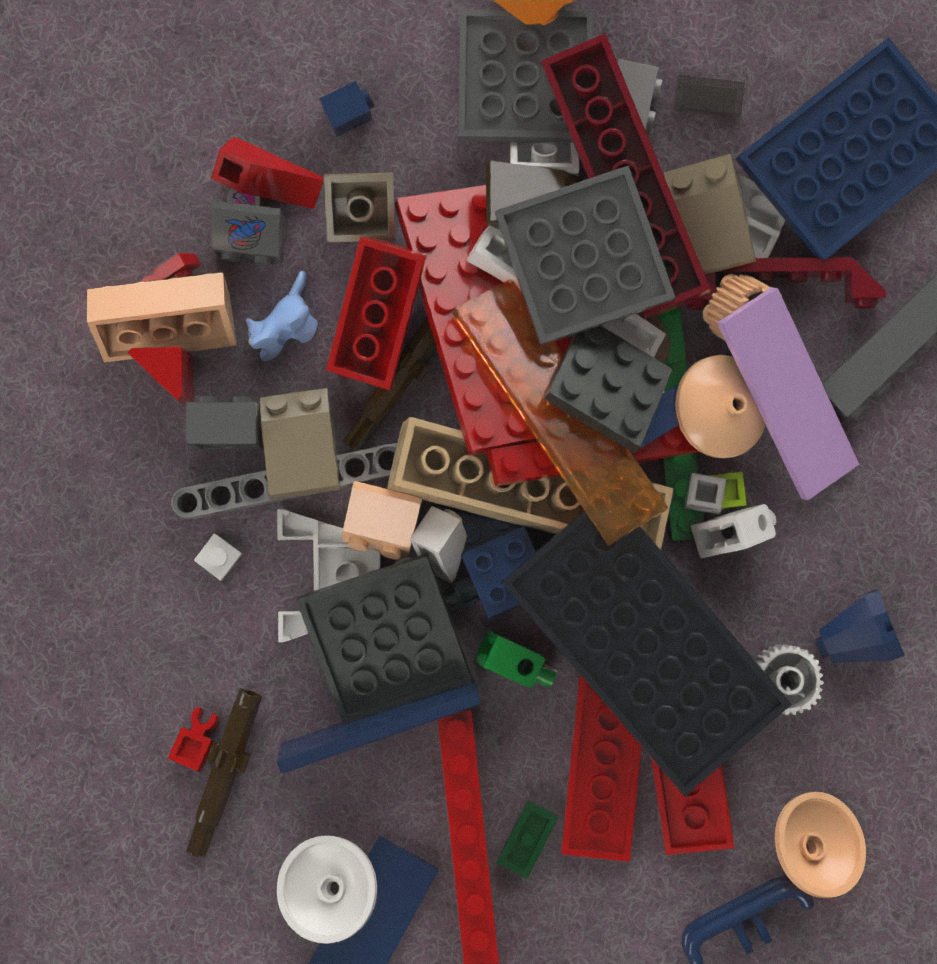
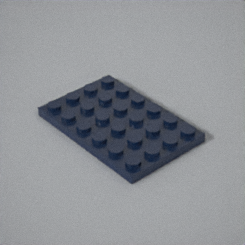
(849, 150)

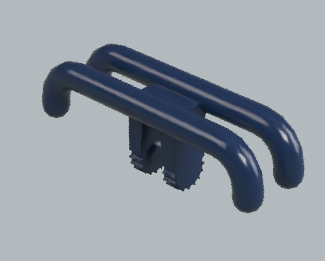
(738, 910)

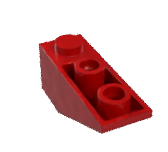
(265, 174)

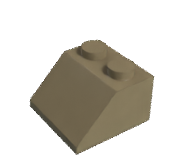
(359, 206)

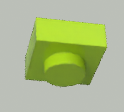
(734, 490)

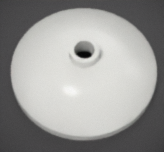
(306, 892)

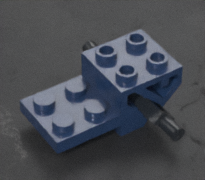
(490, 555)

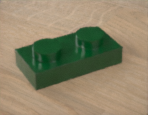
(527, 839)

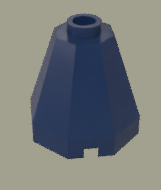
(860, 633)

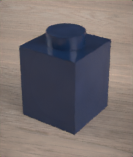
(347, 108)

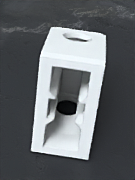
(749, 529)

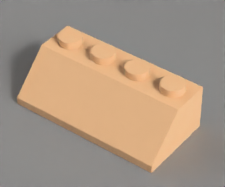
(161, 313)

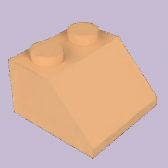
(380, 520)

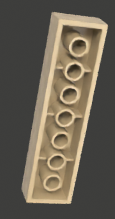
(436, 466)

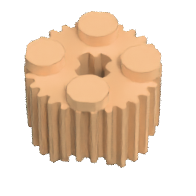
(731, 295)

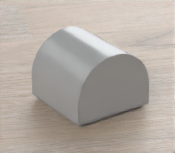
(704, 493)

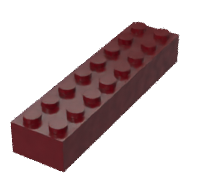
(612, 136)

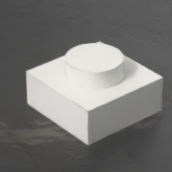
(218, 557)

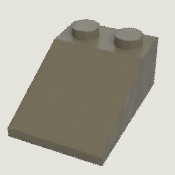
(713, 212)
(299, 443)

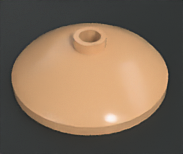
(707, 408)
(834, 844)

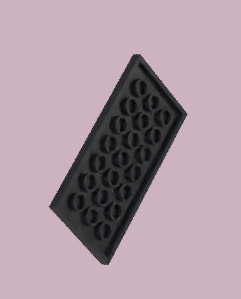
(647, 647)

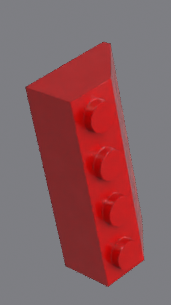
(376, 312)

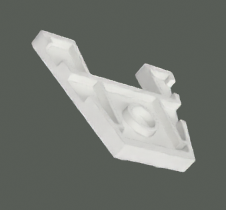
(331, 557)

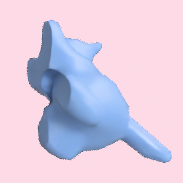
(287, 321)

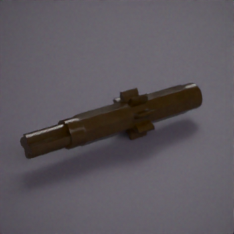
(382, 400)
(227, 759)

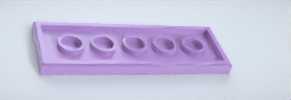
(788, 393)

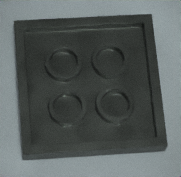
(609, 385)

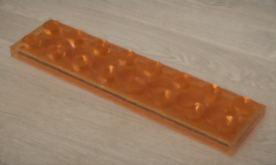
(593, 466)

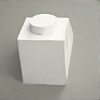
(443, 539)

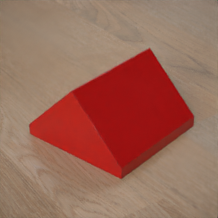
(170, 368)

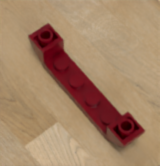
(859, 285)

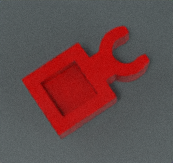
(193, 745)

